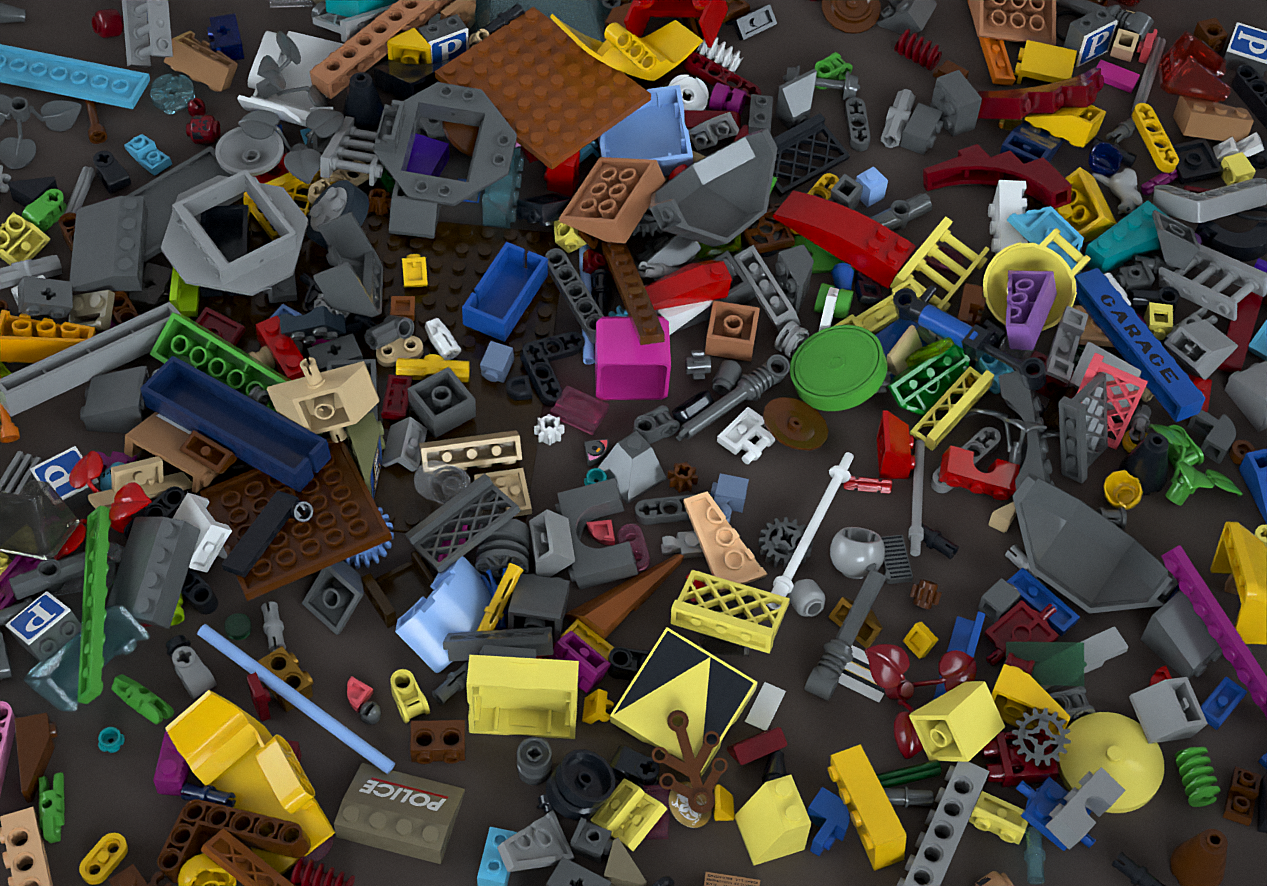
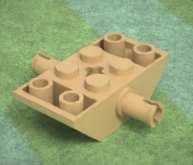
(326, 398)

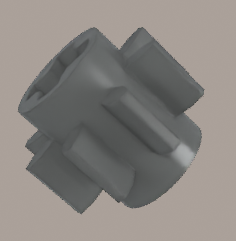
(698, 364)

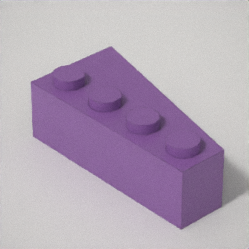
(1028, 306)

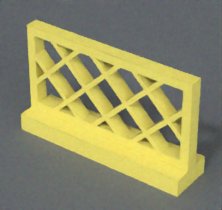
(723, 624)

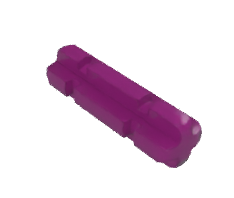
(1161, 179)

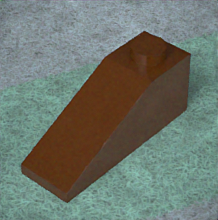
(34, 747)

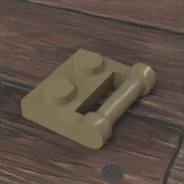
(92, 306)

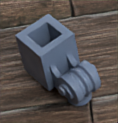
(730, 494)

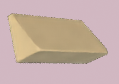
(903, 348)

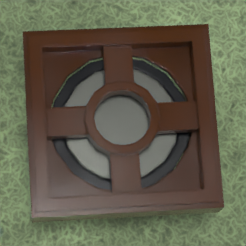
(767, 235)

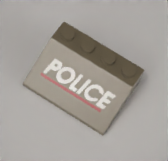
(399, 813)

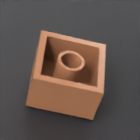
(732, 331)

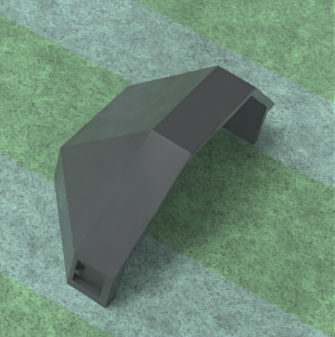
(719, 193)
(1086, 552)

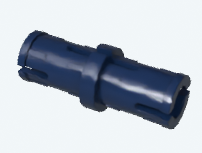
(207, 793)

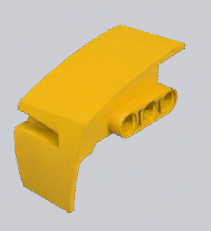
(640, 57)
(243, 758)

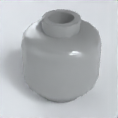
(807, 598)

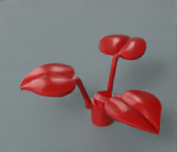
(126, 501)

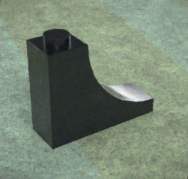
(406, 79)

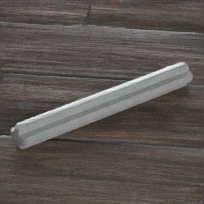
(1150, 71)

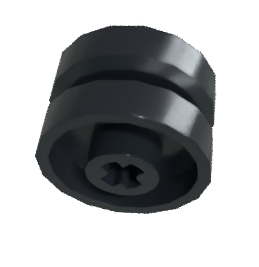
(580, 784)

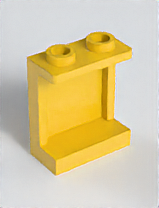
(1045, 62)

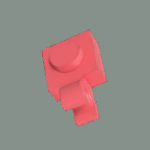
(1145, 46)

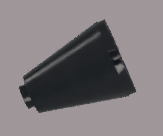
(363, 102)
(1149, 462)

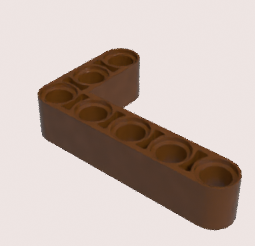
(197, 830)

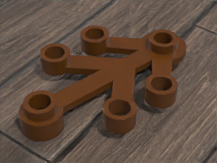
(691, 766)

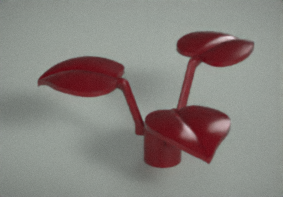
(887, 667)

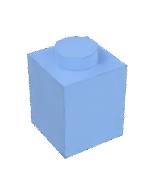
(873, 185)

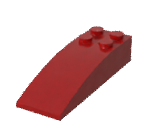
(847, 235)

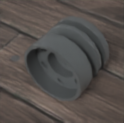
(503, 547)

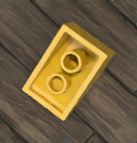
(1020, 693)

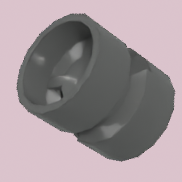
(534, 761)

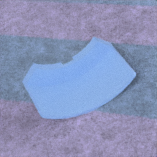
(452, 607)

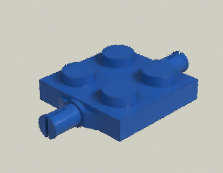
(1041, 803)

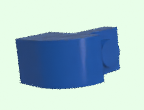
(831, 816)

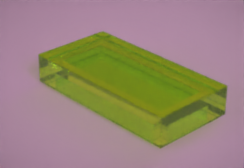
(929, 351)

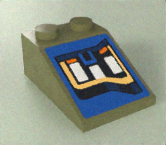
(366, 447)

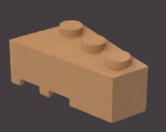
(201, 62)

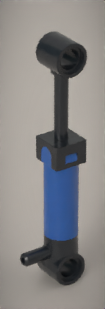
(973, 340)

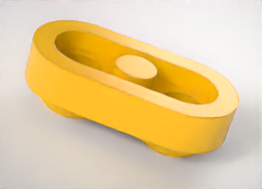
(102, 859)

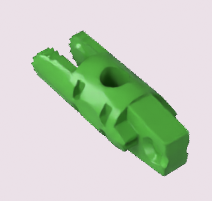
(141, 699)
(51, 807)

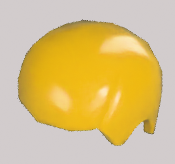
(1122, 490)

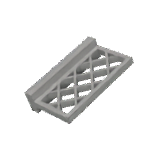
(347, 26)

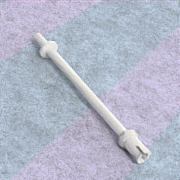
(839, 474)

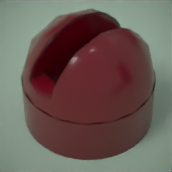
(193, 109)

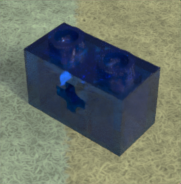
(226, 36)

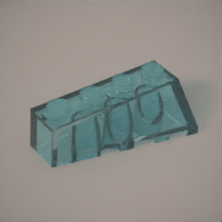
(502, 196)

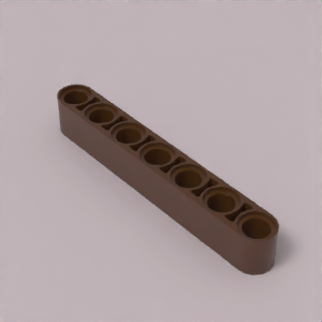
(122, 307)

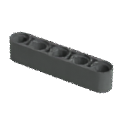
(574, 292)

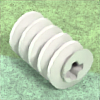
(721, 55)

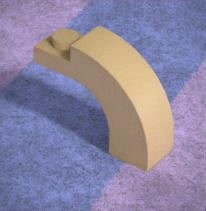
(1124, 44)

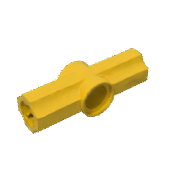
(430, 365)

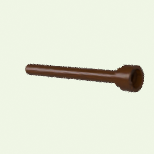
(96, 132)

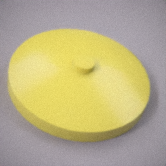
(1121, 750)

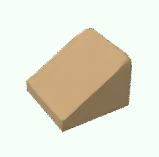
(1003, 517)

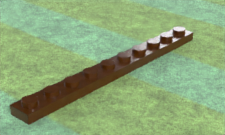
(633, 293)

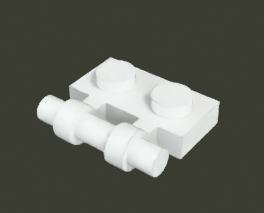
(742, 431)

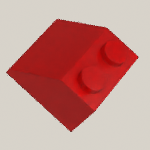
(894, 448)

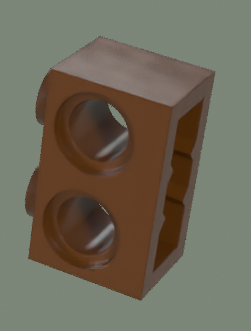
(437, 733)

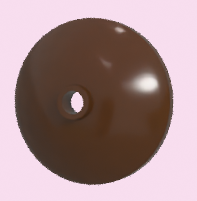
(461, 136)

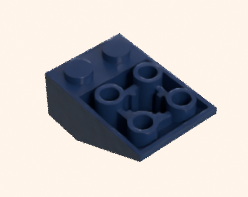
(1031, 143)

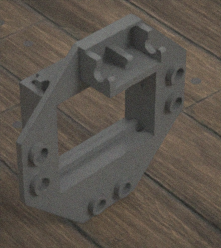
(452, 104)

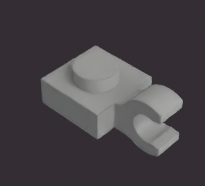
(685, 544)

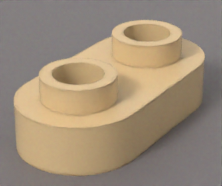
(399, 350)

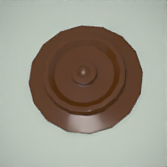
(851, 15)
(795, 423)

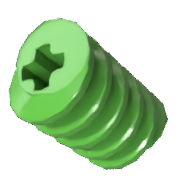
(1196, 776)

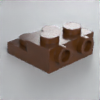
(971, 304)

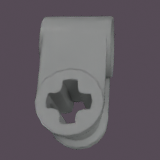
(194, 674)

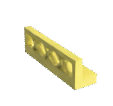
(955, 411)

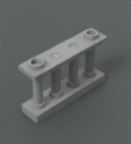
(137, 31)
(339, 149)
(1223, 267)

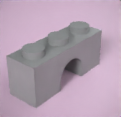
(1072, 821)

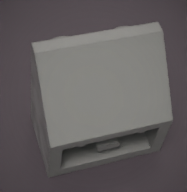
(1200, 347)
(550, 543)
(1168, 710)

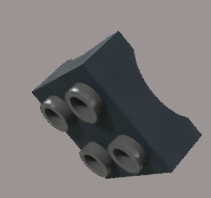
(312, 326)

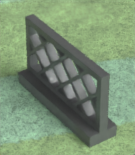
(1083, 427)
(457, 513)

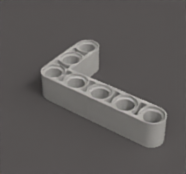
(1212, 203)

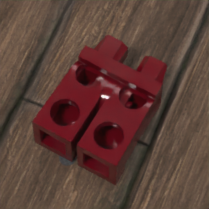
(1011, 767)

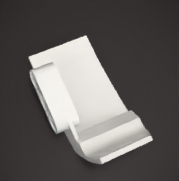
(291, 106)

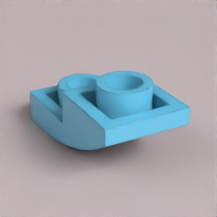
(147, 154)

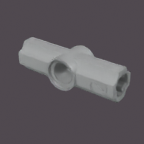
(898, 118)
(45, 266)

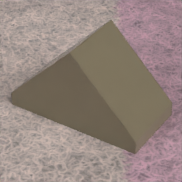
(621, 868)

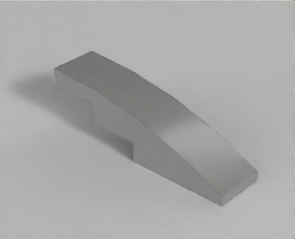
(1097, 650)

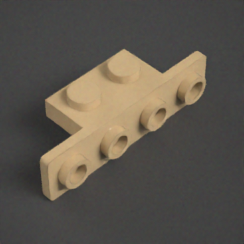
(147, 474)

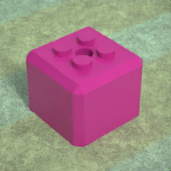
(625, 367)

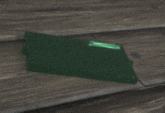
(1054, 661)

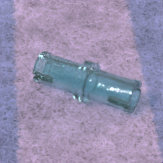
(1034, 856)

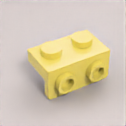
(999, 818)

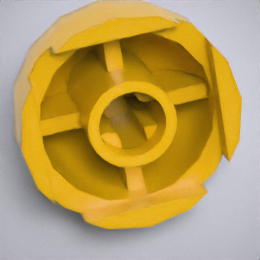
(204, 872)

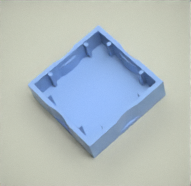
(652, 132)

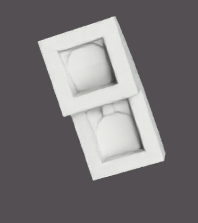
(1249, 146)

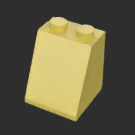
(958, 722)
(774, 821)

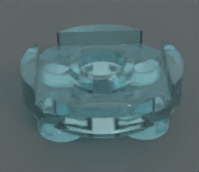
(172, 102)

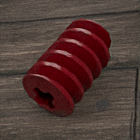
(917, 50)
(308, 876)

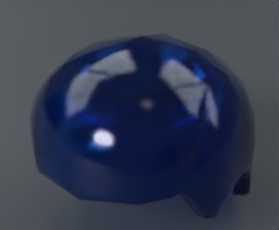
(1105, 159)

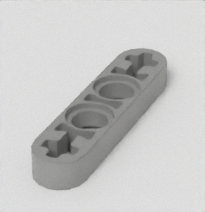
(974, 443)

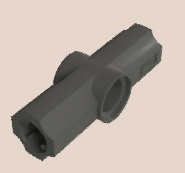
(904, 211)
(48, 576)

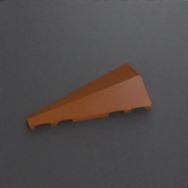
(613, 606)

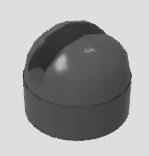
(374, 714)

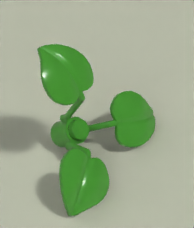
(1191, 477)

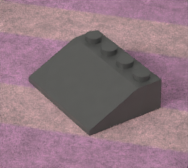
(110, 245)
(154, 569)

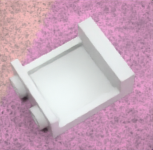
(211, 535)

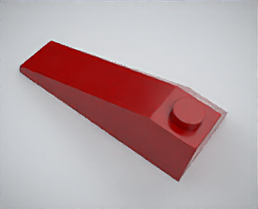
(690, 285)

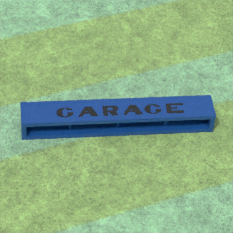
(1138, 345)

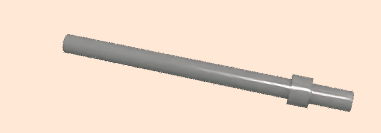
(916, 532)

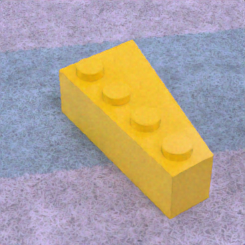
(868, 807)

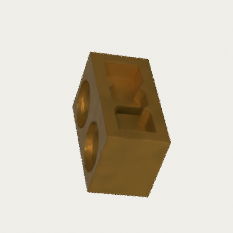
(290, 674)

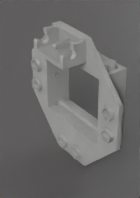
(201, 261)

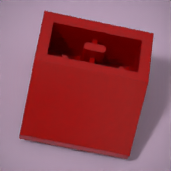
(565, 176)

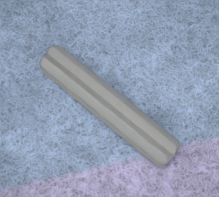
(80, 190)

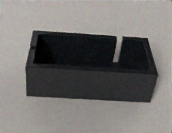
(231, 232)

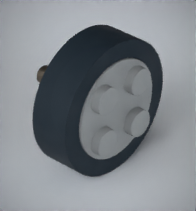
(334, 202)

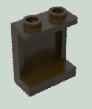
(399, 588)

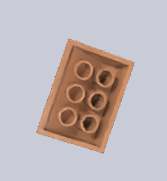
(1015, 20)
(613, 198)

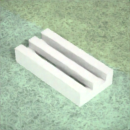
(829, 308)

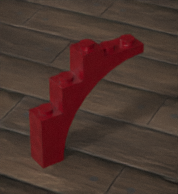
(1049, 98)
(977, 167)

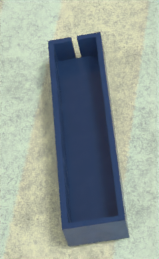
(236, 423)

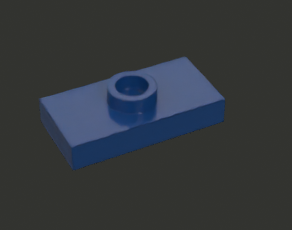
(1222, 702)

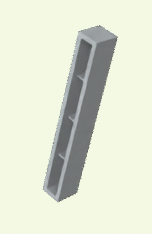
(83, 361)

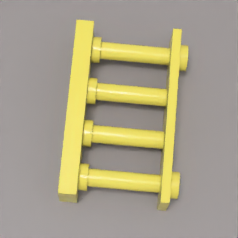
(930, 248)

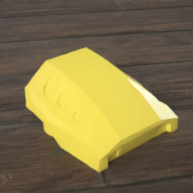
(20, 239)

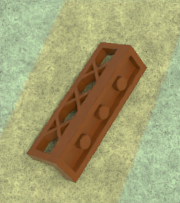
(241, 861)

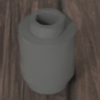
(726, 377)

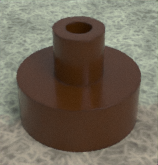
(1239, 449)

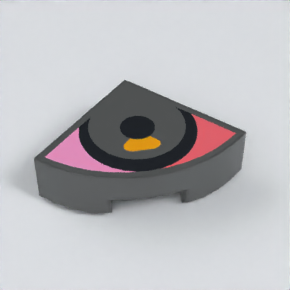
(595, 450)

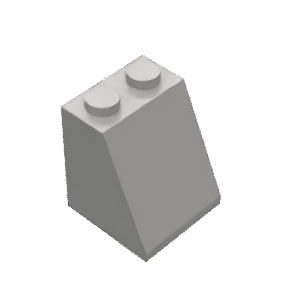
(1109, 359)
(1249, 393)

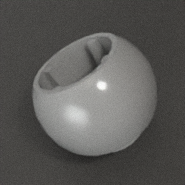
(855, 550)

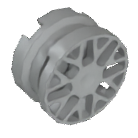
(790, 338)

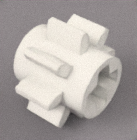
(549, 429)

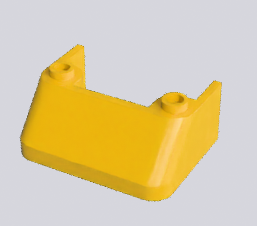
(1246, 558)

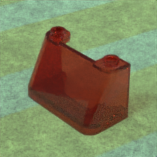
(1193, 71)

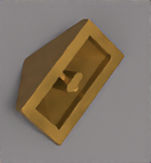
(869, 629)

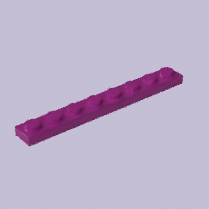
(1218, 624)

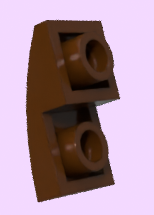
(1242, 796)

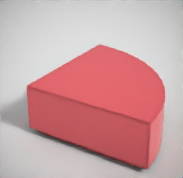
(601, 531)
(358, 693)

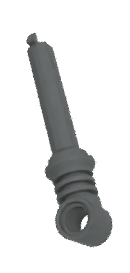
(1133, 22)
(748, 388)
(838, 651)

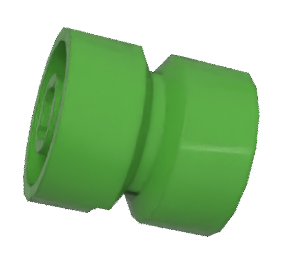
(842, 303)

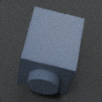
(497, 362)

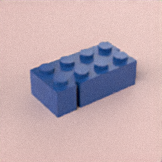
(505, 291)

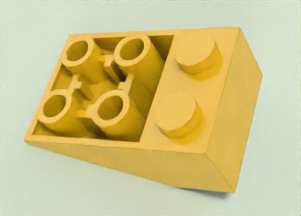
(1072, 123)

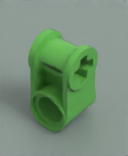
(832, 68)
(44, 212)
(1193, 453)

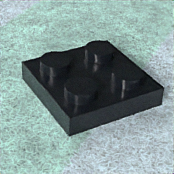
(1196, 161)

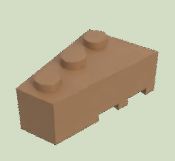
(1211, 120)

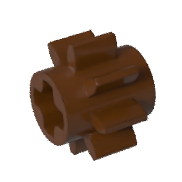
(379, 202)
(682, 477)
(925, 594)

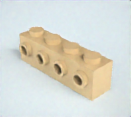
(474, 450)

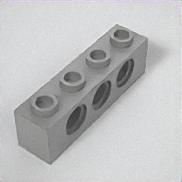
(766, 288)

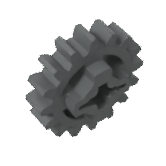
(784, 543)
(1038, 753)

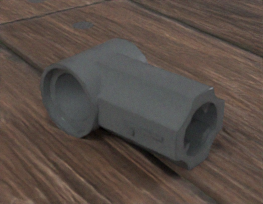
(389, 331)

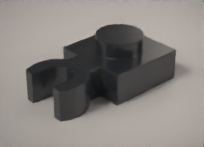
(866, 290)

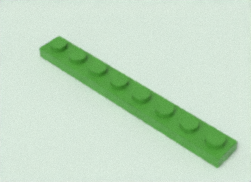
(93, 606)

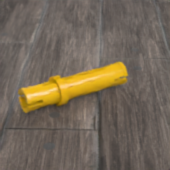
(495, 610)

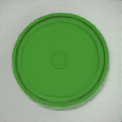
(838, 367)

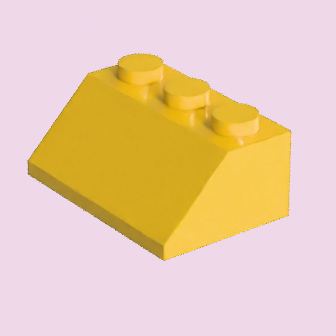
(1089, 208)

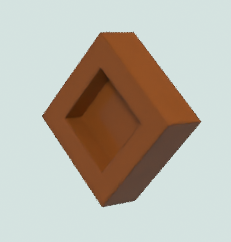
(403, 306)

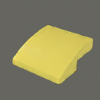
(629, 814)

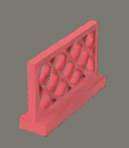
(1121, 378)

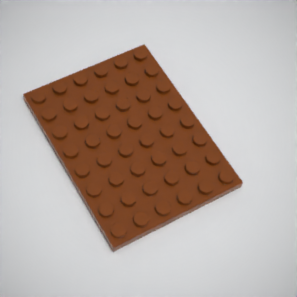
(546, 86)

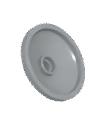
(240, 152)

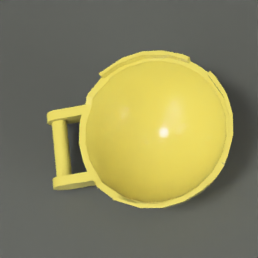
(1033, 258)

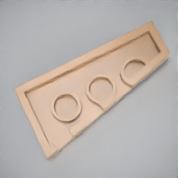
(721, 543)

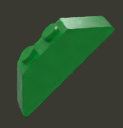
(926, 382)

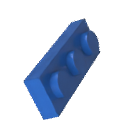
(1039, 597)

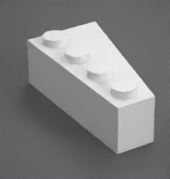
(1006, 201)

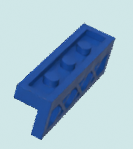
(964, 639)

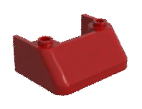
(709, 11)

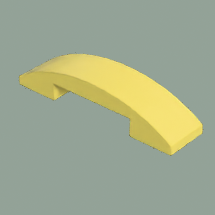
(882, 313)

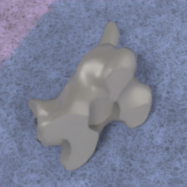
(1123, 187)

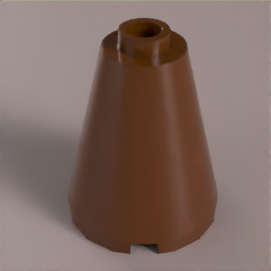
(1200, 859)

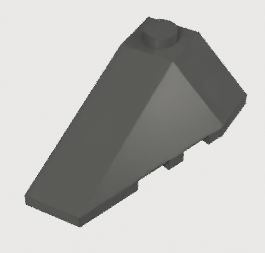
(667, 249)
(739, 291)

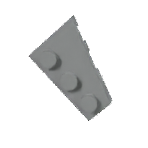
(536, 845)

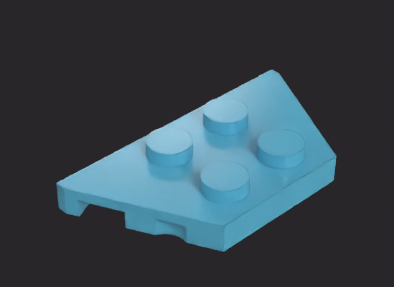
(1038, 224)

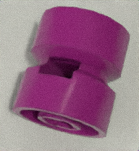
(722, 94)

